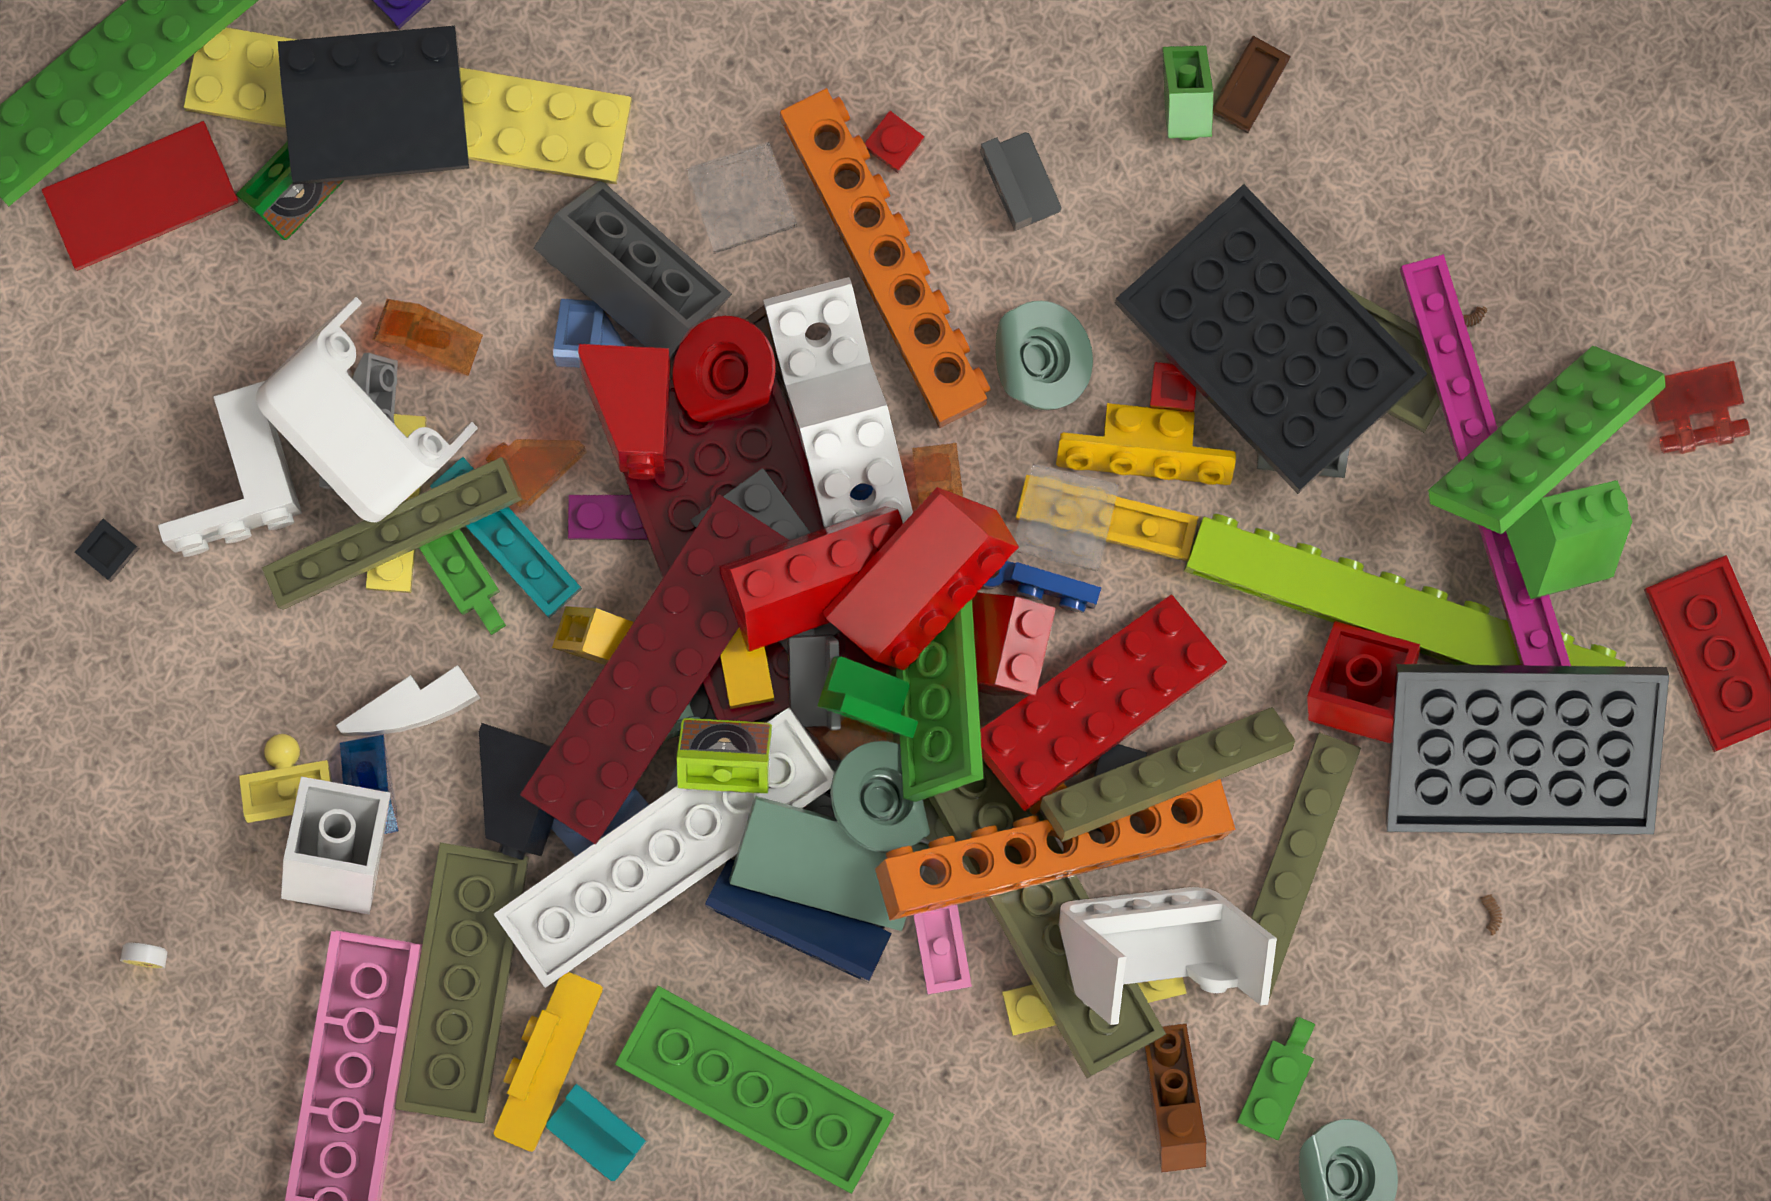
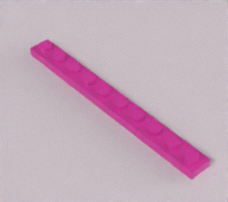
(1469, 424)

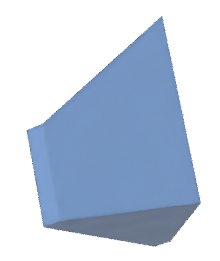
(581, 324)

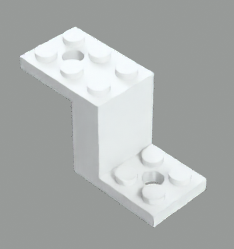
(837, 402)
(261, 474)

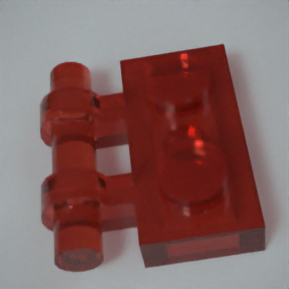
(1698, 393)

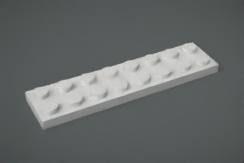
(652, 859)

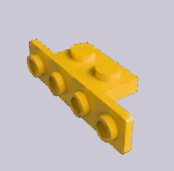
(1148, 445)
(546, 1060)

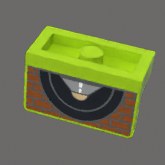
(724, 755)

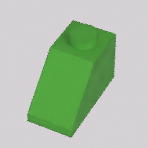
(1187, 92)

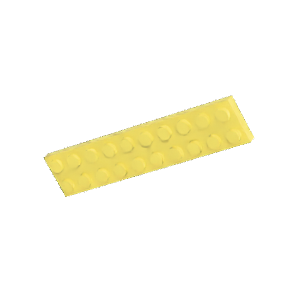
(505, 116)

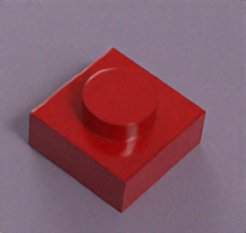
(894, 141)
(1171, 389)

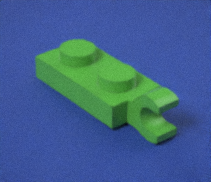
(464, 577)
(1278, 1082)

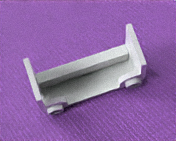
(344, 430)
(1163, 938)

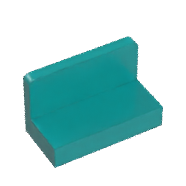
(595, 1133)

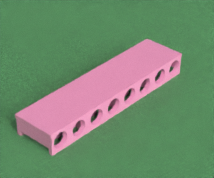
(354, 1069)

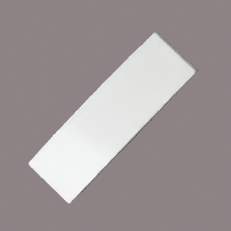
(410, 707)

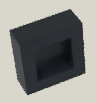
(107, 550)

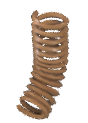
(1474, 313)
(1491, 916)

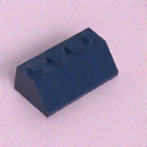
(824, 935)

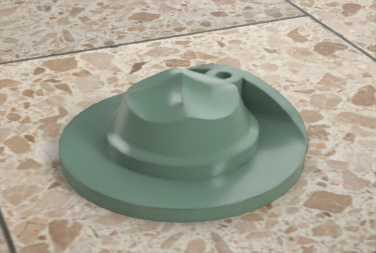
(1043, 355)
(871, 800)
(1347, 1164)

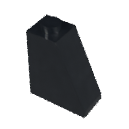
(505, 770)

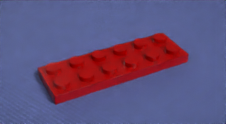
(1098, 702)

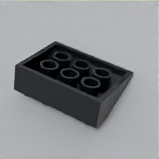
(373, 104)

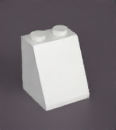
(334, 845)

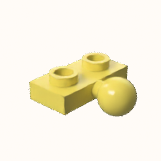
(275, 791)

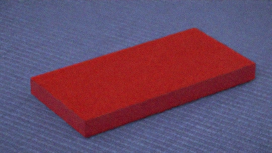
(140, 195)
(1716, 650)

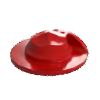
(723, 369)

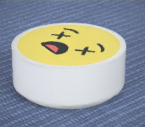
(144, 955)

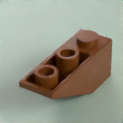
(1175, 1101)

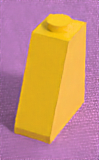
(590, 633)

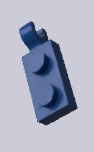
(1035, 582)

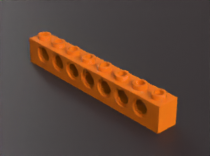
(823, 114)
(909, 895)

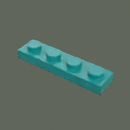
(520, 553)

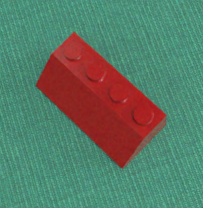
(922, 577)
(794, 582)

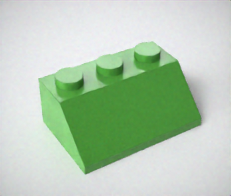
(1571, 538)

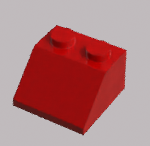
(1358, 681)

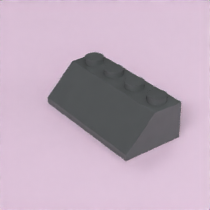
(630, 268)

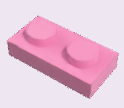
(942, 950)

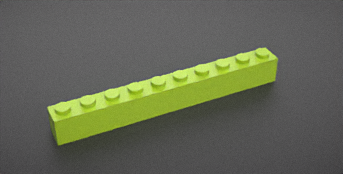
(1348, 595)

